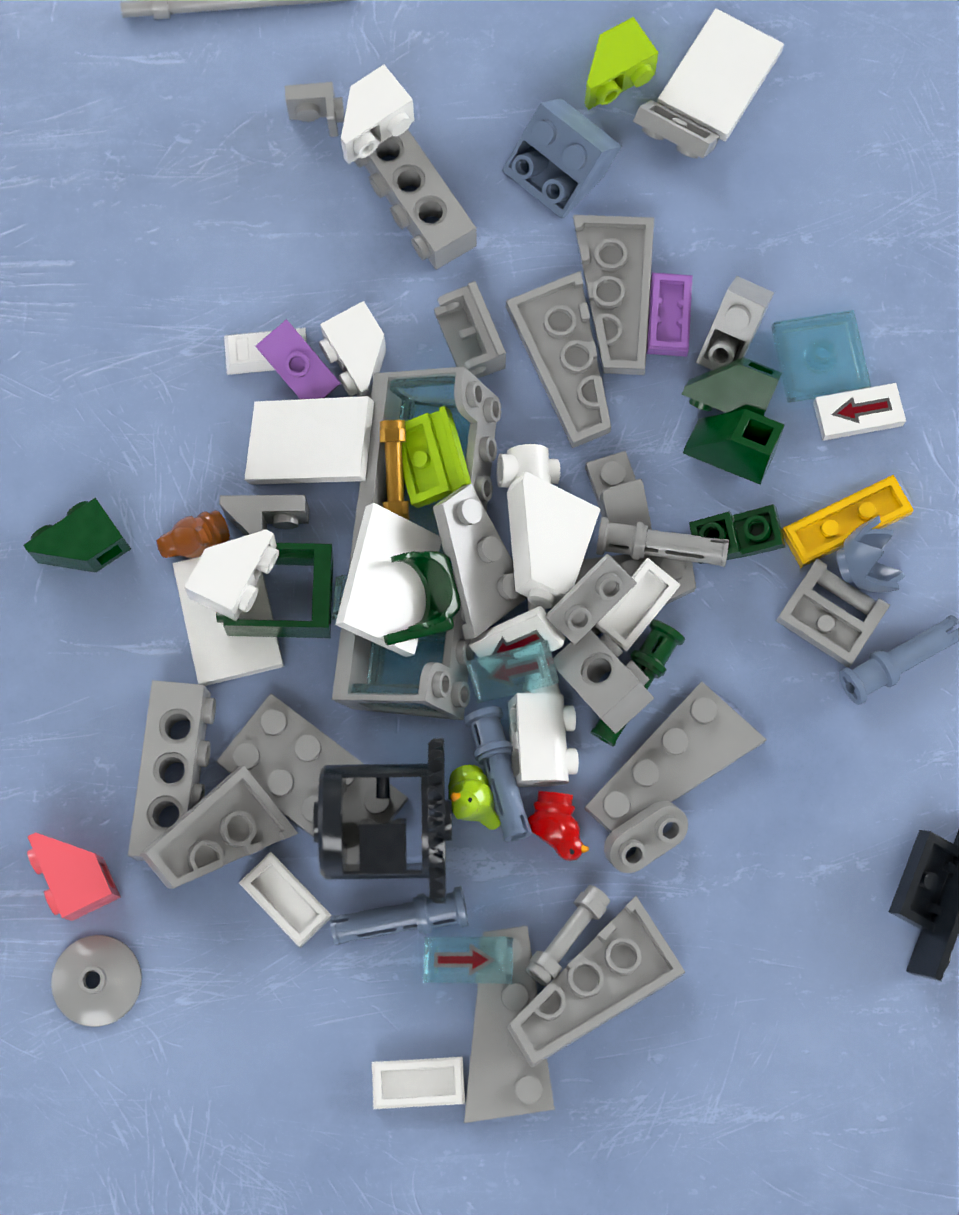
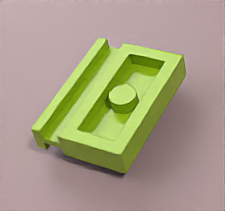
(433, 458)

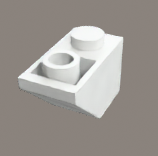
(374, 112)
(356, 345)
(229, 571)

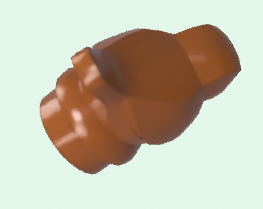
(193, 535)

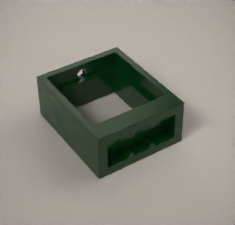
(301, 554)

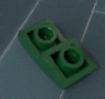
(747, 532)

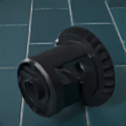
(385, 845)

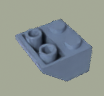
(560, 156)

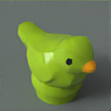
(472, 796)

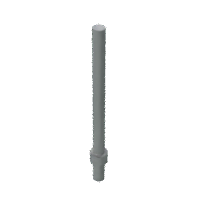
(164, 8)

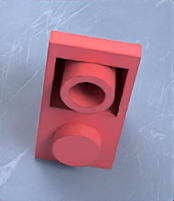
(75, 877)

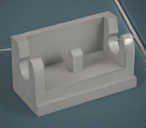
(470, 331)

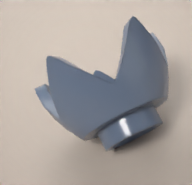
(860, 557)

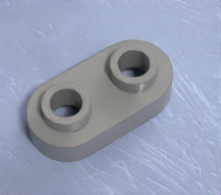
(647, 835)

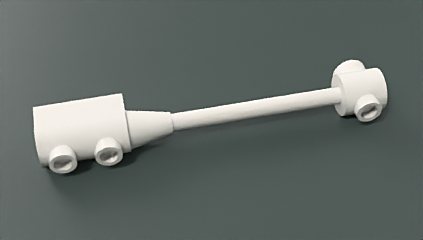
(538, 716)

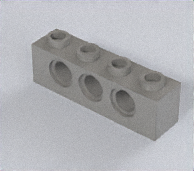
(436, 241)
(168, 705)

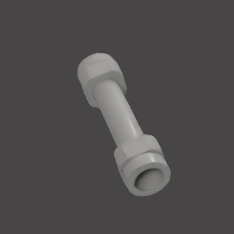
(544, 964)

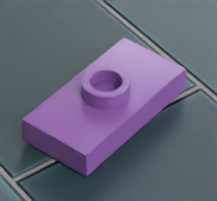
(669, 314)
(297, 363)

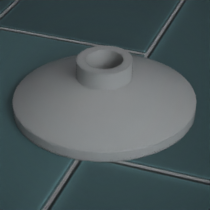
(118, 983)

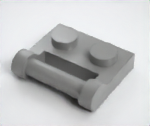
(827, 624)

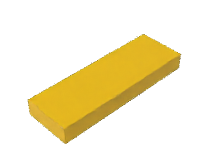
(829, 527)

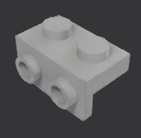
(591, 599)

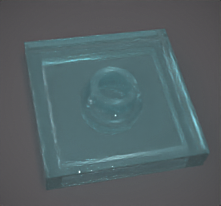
(820, 355)

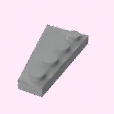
(560, 344)

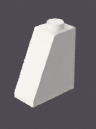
(547, 538)

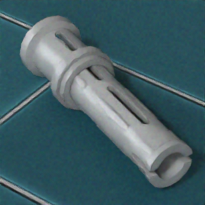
(642, 541)

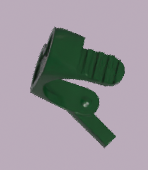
(441, 595)

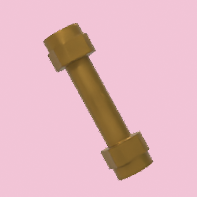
(393, 434)

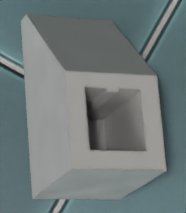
(735, 323)

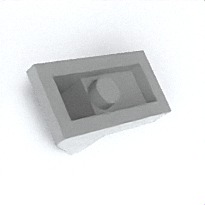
(617, 490)
(254, 512)

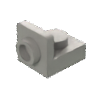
(315, 101)

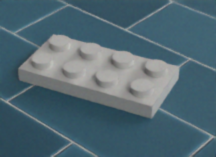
(286, 761)

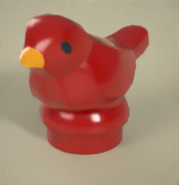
(556, 826)

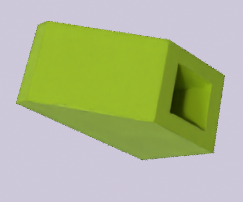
(620, 61)

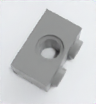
(618, 696)

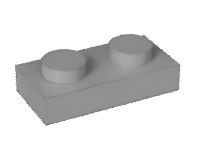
(687, 135)

